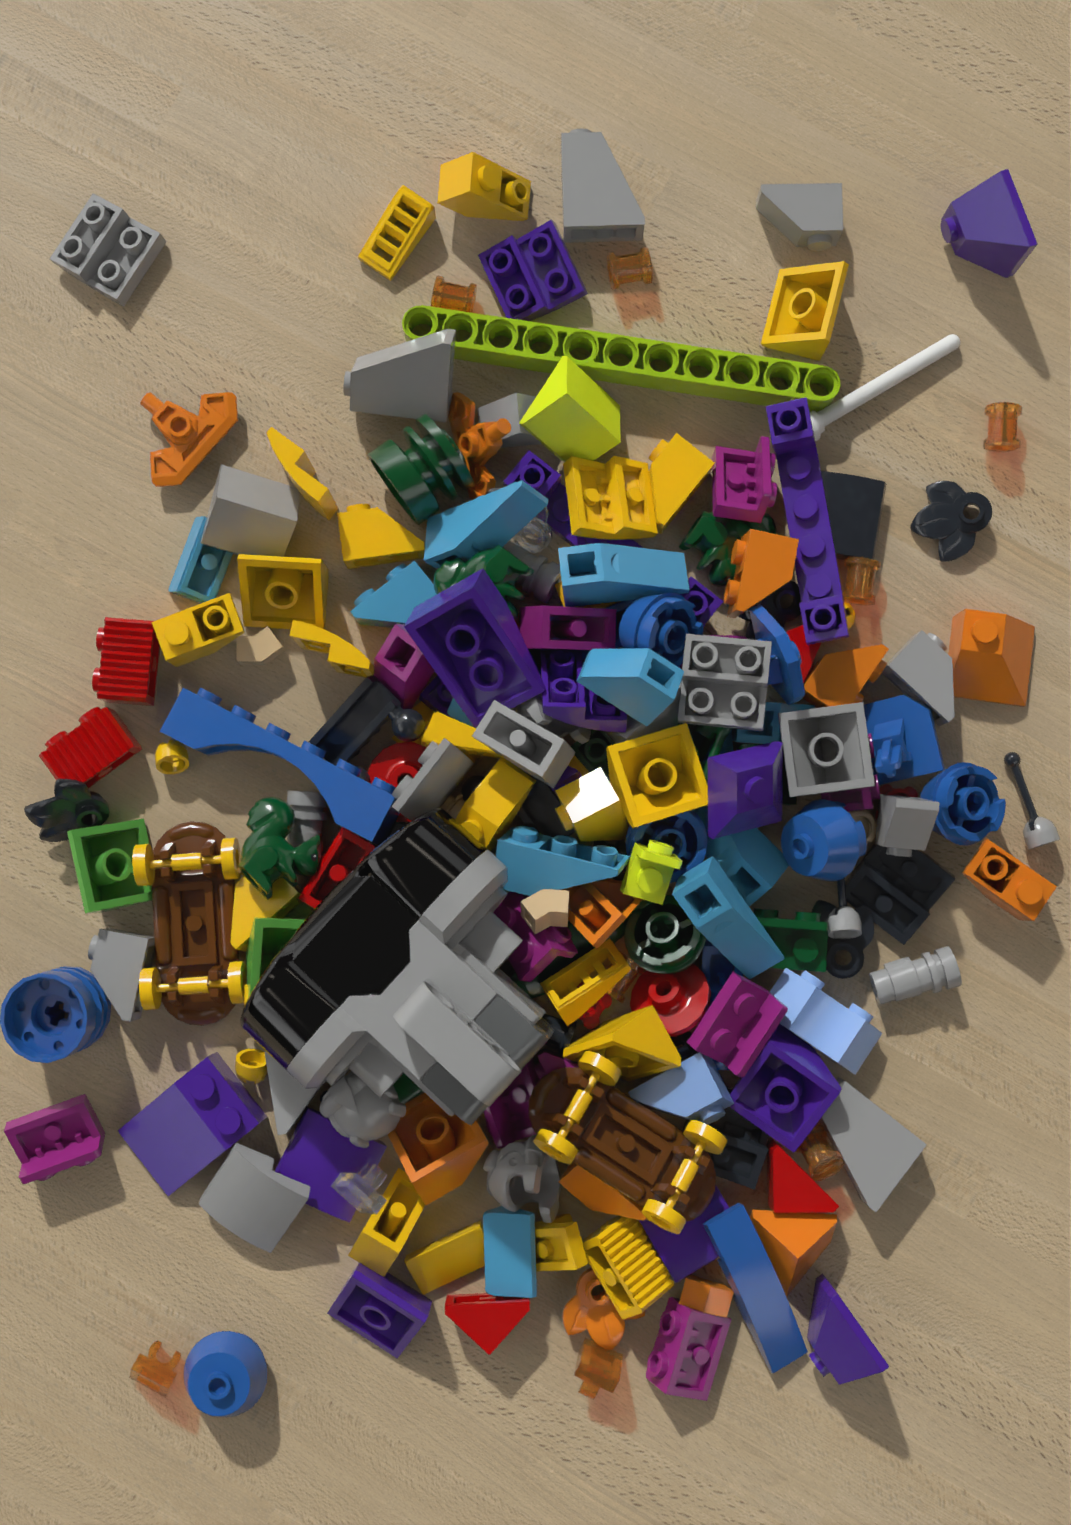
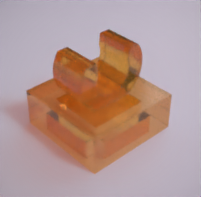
(597, 1368)
(154, 1374)

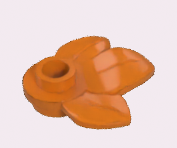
(594, 1313)

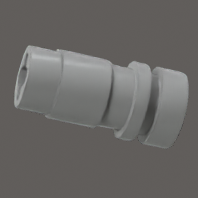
(543, 577)
(309, 817)
(910, 978)

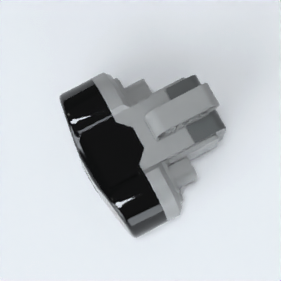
(404, 977)

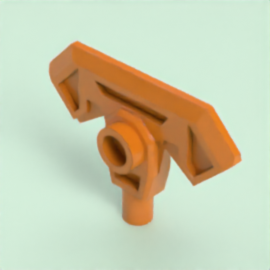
(188, 434)
(476, 441)

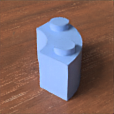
(823, 1022)

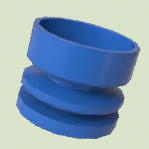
(36, 1024)

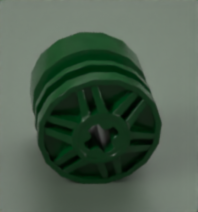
(421, 468)

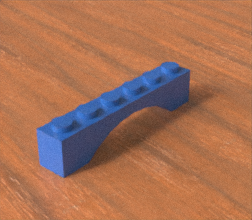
(214, 730)

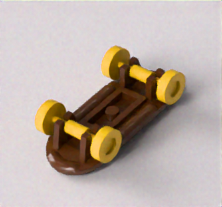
(192, 918)
(624, 1143)

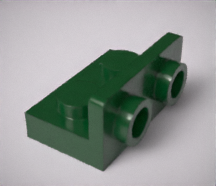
(799, 940)

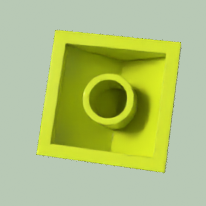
(573, 415)

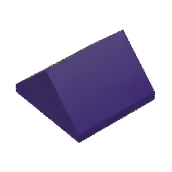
(381, 1309)

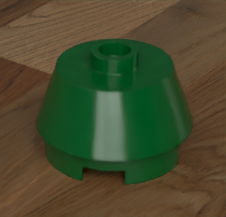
(662, 937)

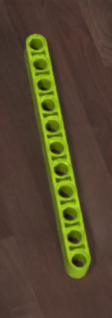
(638, 350)

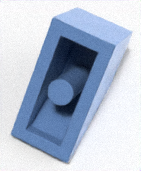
(687, 1091)

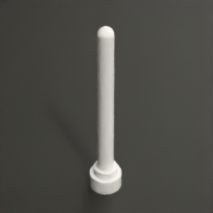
(882, 383)

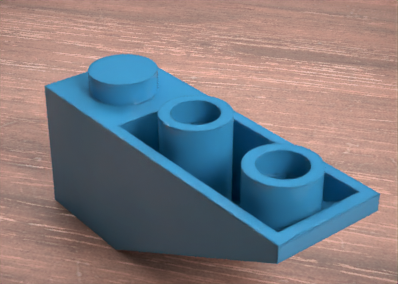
(481, 523)
(619, 573)
(746, 859)
(553, 862)
(725, 918)

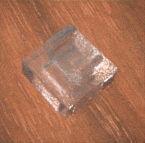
(361, 1188)

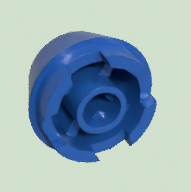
(660, 624)
(967, 803)
(682, 831)
(823, 841)
(225, 1374)

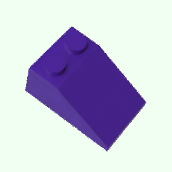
(475, 646)
(192, 1123)

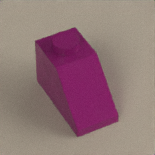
(567, 628)

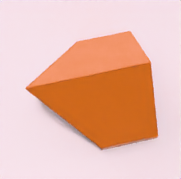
(599, 909)
(793, 1241)

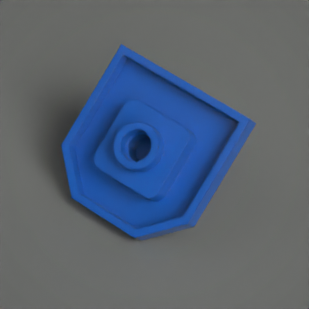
(785, 657)
(902, 739)

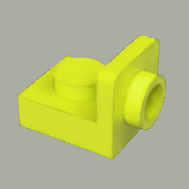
(650, 871)

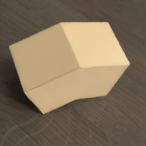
(259, 648)
(546, 909)

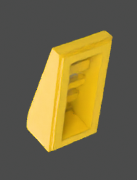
(418, 227)
(457, 733)
(580, 999)

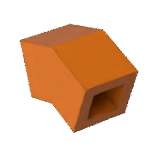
(706, 1296)

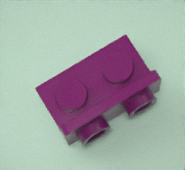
(738, 1024)
(686, 1351)

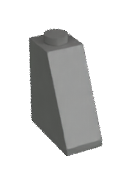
(595, 192)
(405, 378)
(872, 1144)

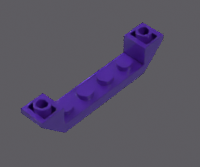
(548, 483)
(808, 520)

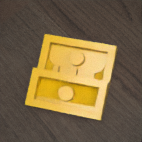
(301, 474)
(610, 498)
(342, 654)

